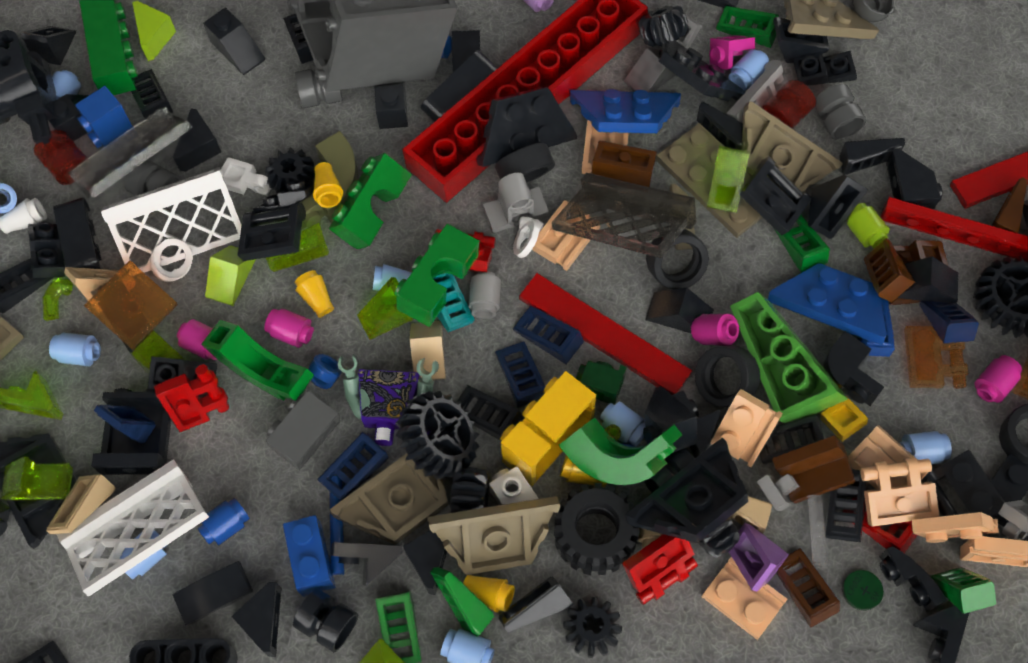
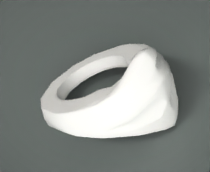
(529, 229)
(177, 273)

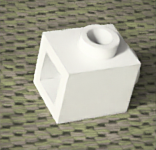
(511, 487)

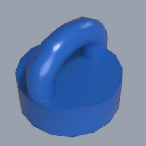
(324, 370)

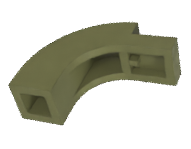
(340, 155)

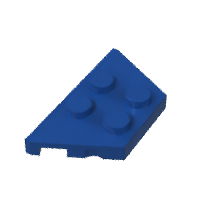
(625, 110)
(835, 301)

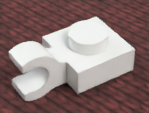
(241, 175)

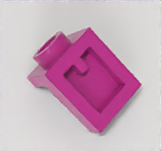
(724, 48)

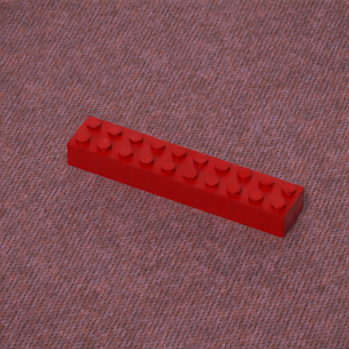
(556, 58)

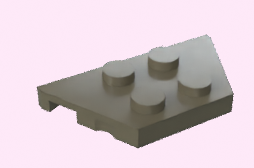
(827, 19)
(793, 153)
(393, 502)
(496, 534)

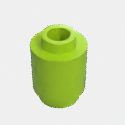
(867, 225)

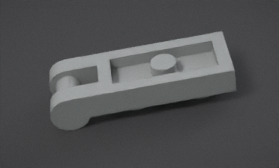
(762, 90)

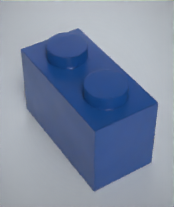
(102, 117)
(308, 555)

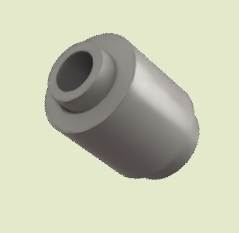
(484, 295)

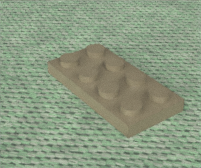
(692, 164)

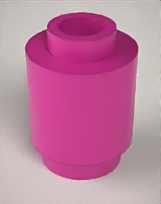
(289, 327)
(715, 329)
(191, 337)
(998, 379)

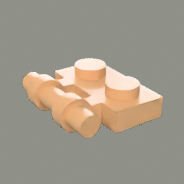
(899, 503)

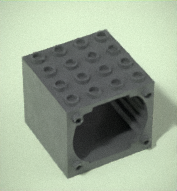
(374, 39)

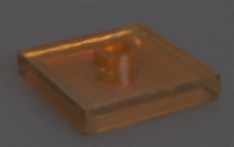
(131, 304)

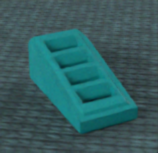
(455, 295)

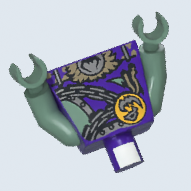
(380, 395)

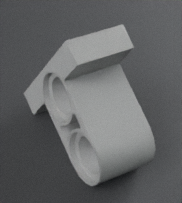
(514, 202)

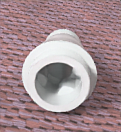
(23, 214)

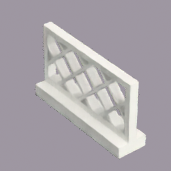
(172, 195)
(125, 514)

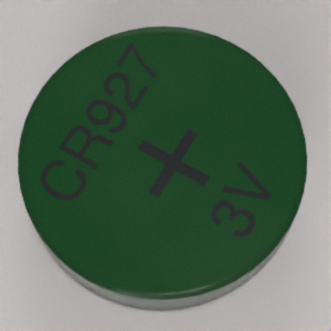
(862, 590)

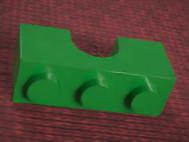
(355, 219)
(448, 253)

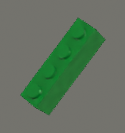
(108, 46)

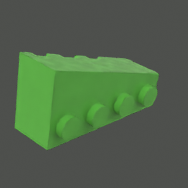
(787, 368)

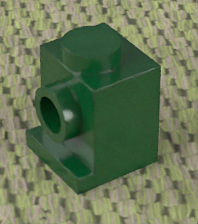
(602, 380)

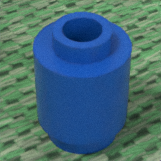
(223, 522)

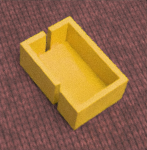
(547, 423)

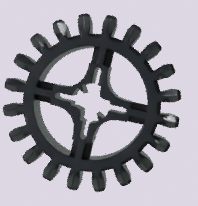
(1002, 282)
(437, 434)

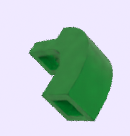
(254, 363)
(615, 463)

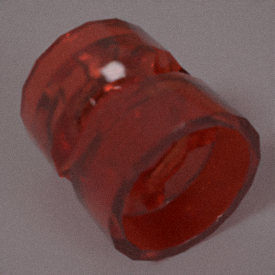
(791, 103)
(60, 156)

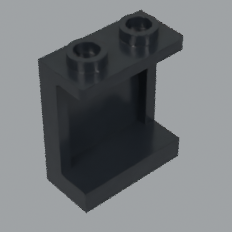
(122, 454)

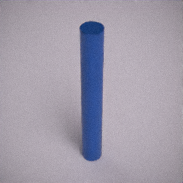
(336, 531)

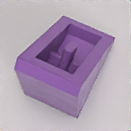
(757, 557)

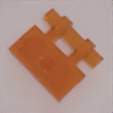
(925, 359)

